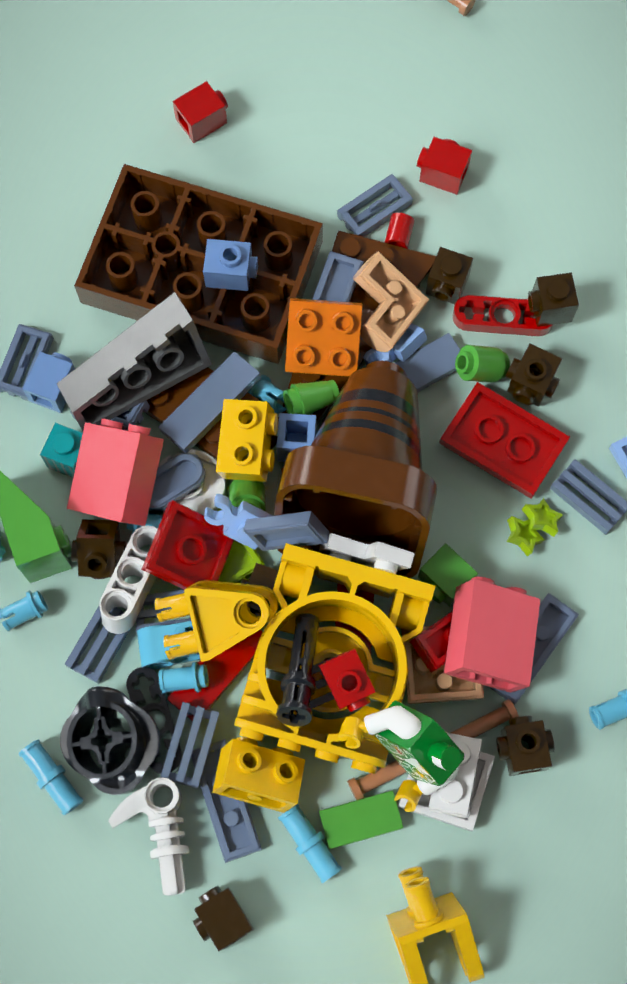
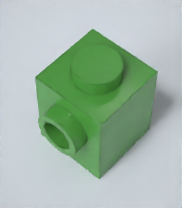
(446, 572)

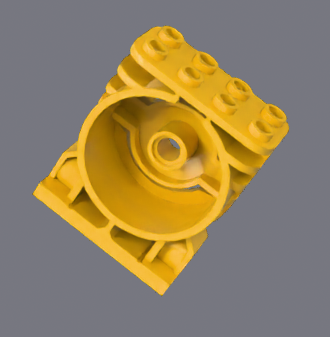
(294, 579)

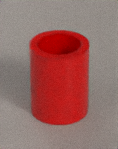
(400, 230)

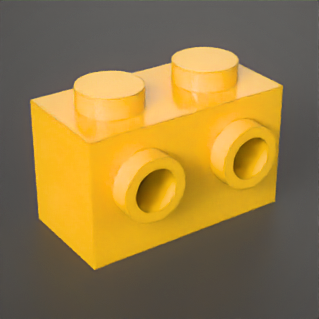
(246, 440)
(259, 774)

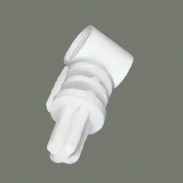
(167, 835)

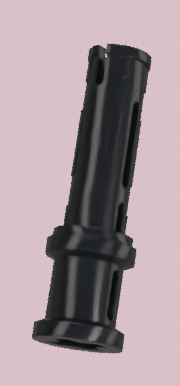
(299, 697)

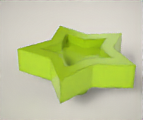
(542, 517)
(522, 535)

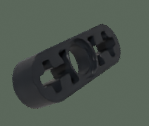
(137, 697)

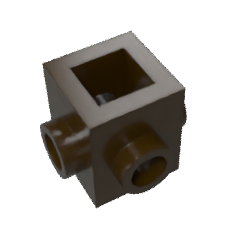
(533, 376)
(97, 548)
(525, 760)

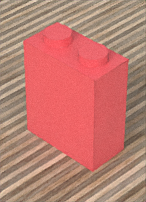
(115, 472)
(492, 635)

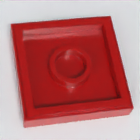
(187, 548)

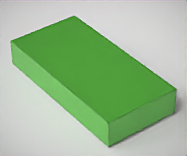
(361, 820)

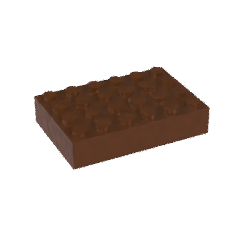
(156, 246)

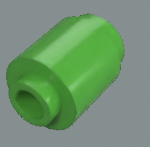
(482, 363)
(248, 491)

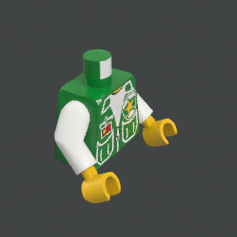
(415, 743)

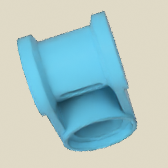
(152, 645)

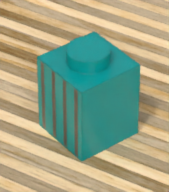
(62, 449)

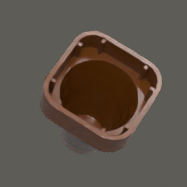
(366, 466)

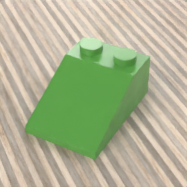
(33, 538)

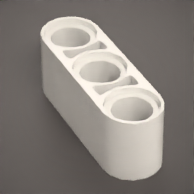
(127, 595)

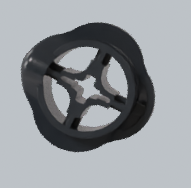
(100, 709)

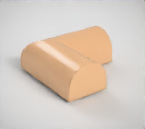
(398, 301)
(436, 686)

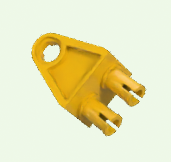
(217, 614)
(428, 916)

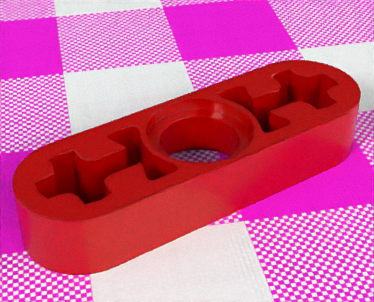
(478, 305)

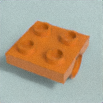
(323, 337)

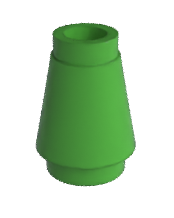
(310, 397)

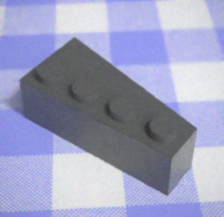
(136, 364)

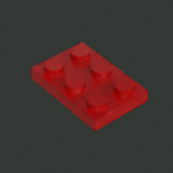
(504, 440)

